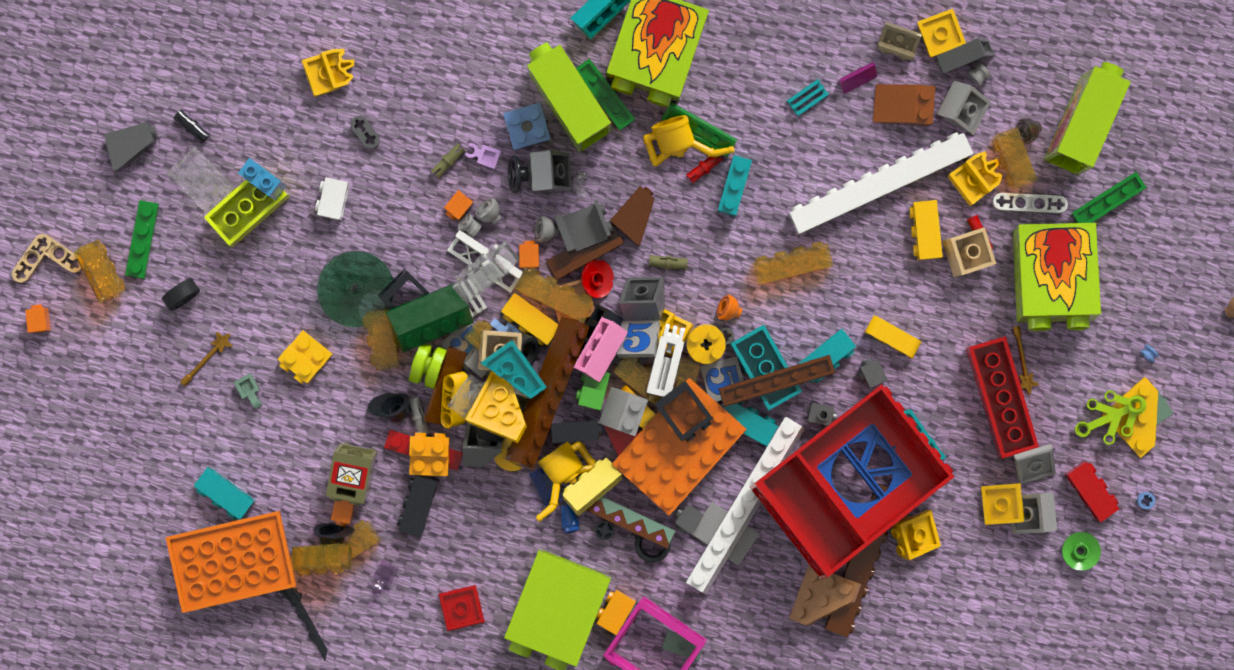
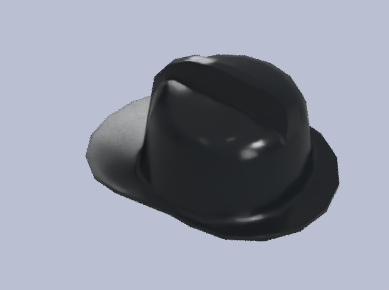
(390, 405)
(331, 533)

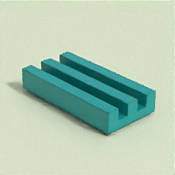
(794, 106)

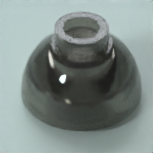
(1028, 129)

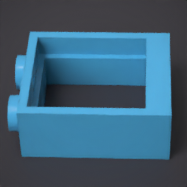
(262, 179)

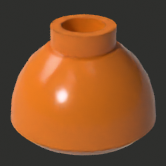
(728, 308)

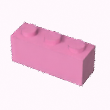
(600, 349)

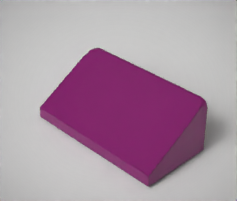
(858, 78)

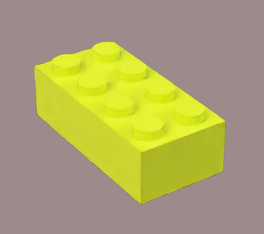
(242, 212)

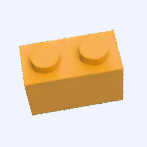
(615, 612)

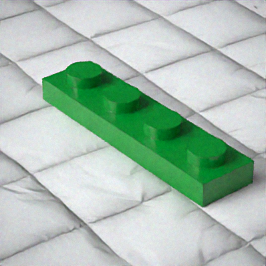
(605, 95)
(702, 130)
(1109, 199)
(142, 239)

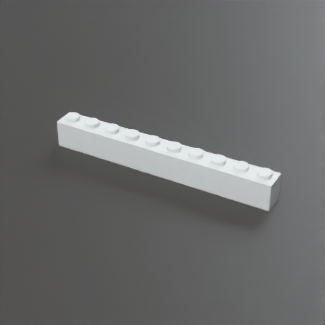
(881, 183)
(743, 508)

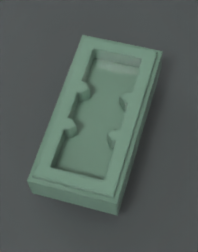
(679, 645)

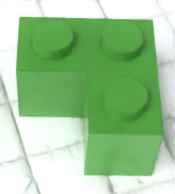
(592, 392)

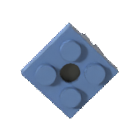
(527, 126)

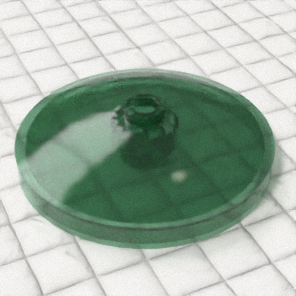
(337, 279)

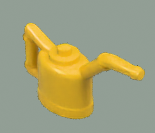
(674, 139)
(563, 466)

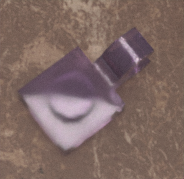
(385, 574)

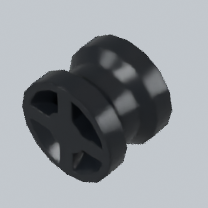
(602, 530)

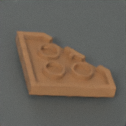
(822, 597)

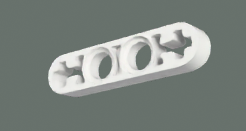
(1029, 203)

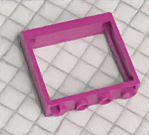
(664, 617)

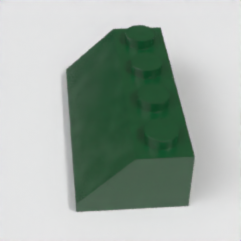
(428, 318)

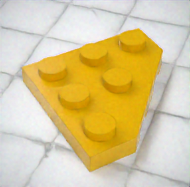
(498, 409)
(1144, 427)

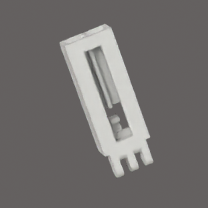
(664, 368)

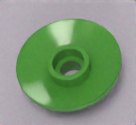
(1090, 554)

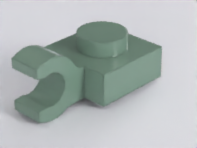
(248, 388)

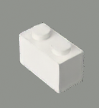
(332, 199)

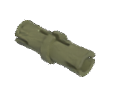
(448, 160)
(668, 262)

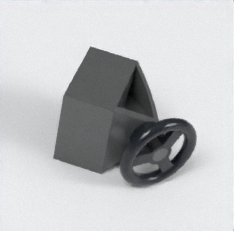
(544, 172)

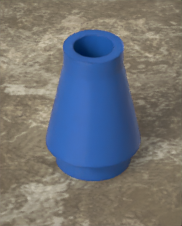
(569, 520)

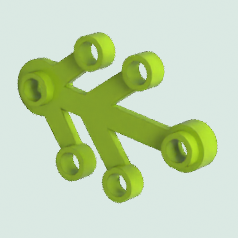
(1113, 415)

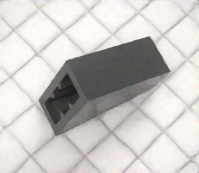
(965, 55)
(129, 144)

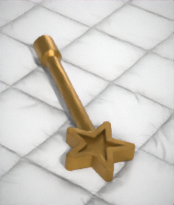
(220, 343)
(1027, 380)

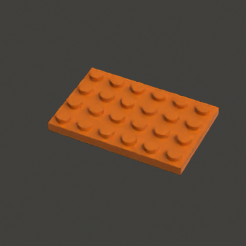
(670, 467)
(231, 561)

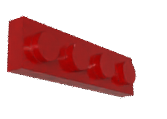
(401, 443)

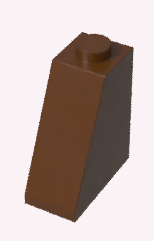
(634, 215)

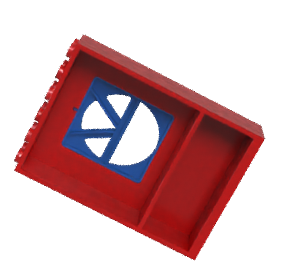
(813, 512)

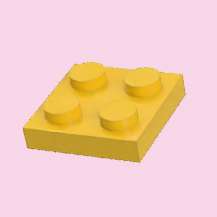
(941, 33)
(1002, 504)

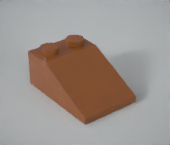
(904, 104)

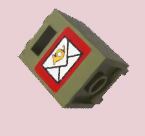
(351, 473)

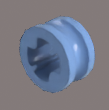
(1149, 353)
(1150, 504)

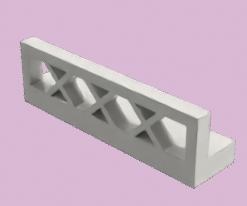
(479, 248)

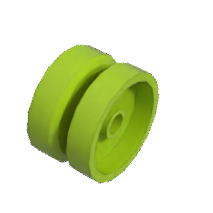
(428, 365)

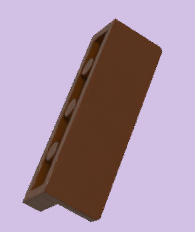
(564, 264)
(451, 364)

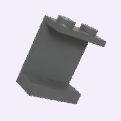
(584, 227)

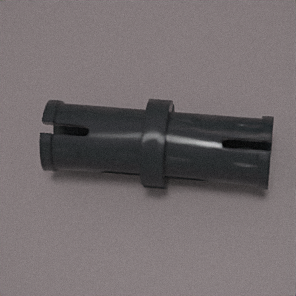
(191, 126)

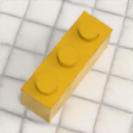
(926, 230)
(529, 319)

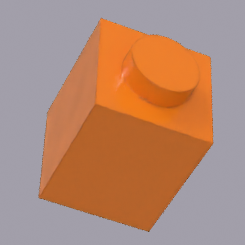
(458, 206)
(528, 255)
(37, 319)
(342, 512)

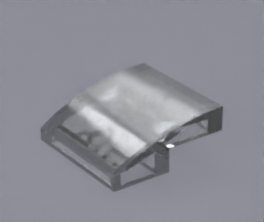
(466, 396)

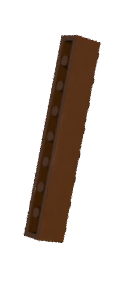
(543, 406)
(858, 570)

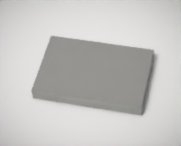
(711, 522)

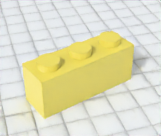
(591, 486)

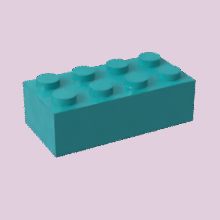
(759, 357)

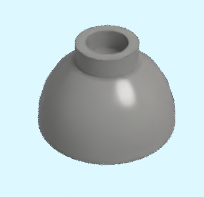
(488, 211)
(545, 229)

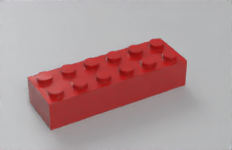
(1002, 397)

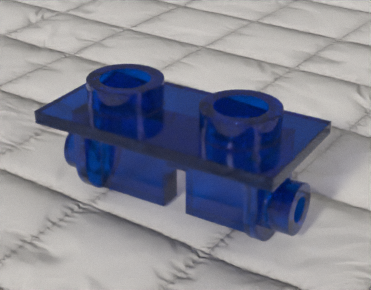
(543, 485)

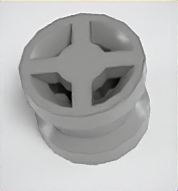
(979, 74)
(469, 225)

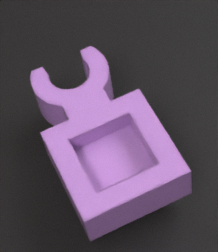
(486, 156)

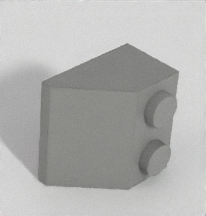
(964, 107)
(623, 411)
(1038, 514)

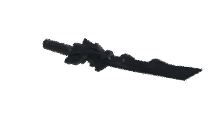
(295, 599)

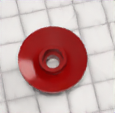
(603, 278)

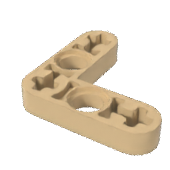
(47, 251)

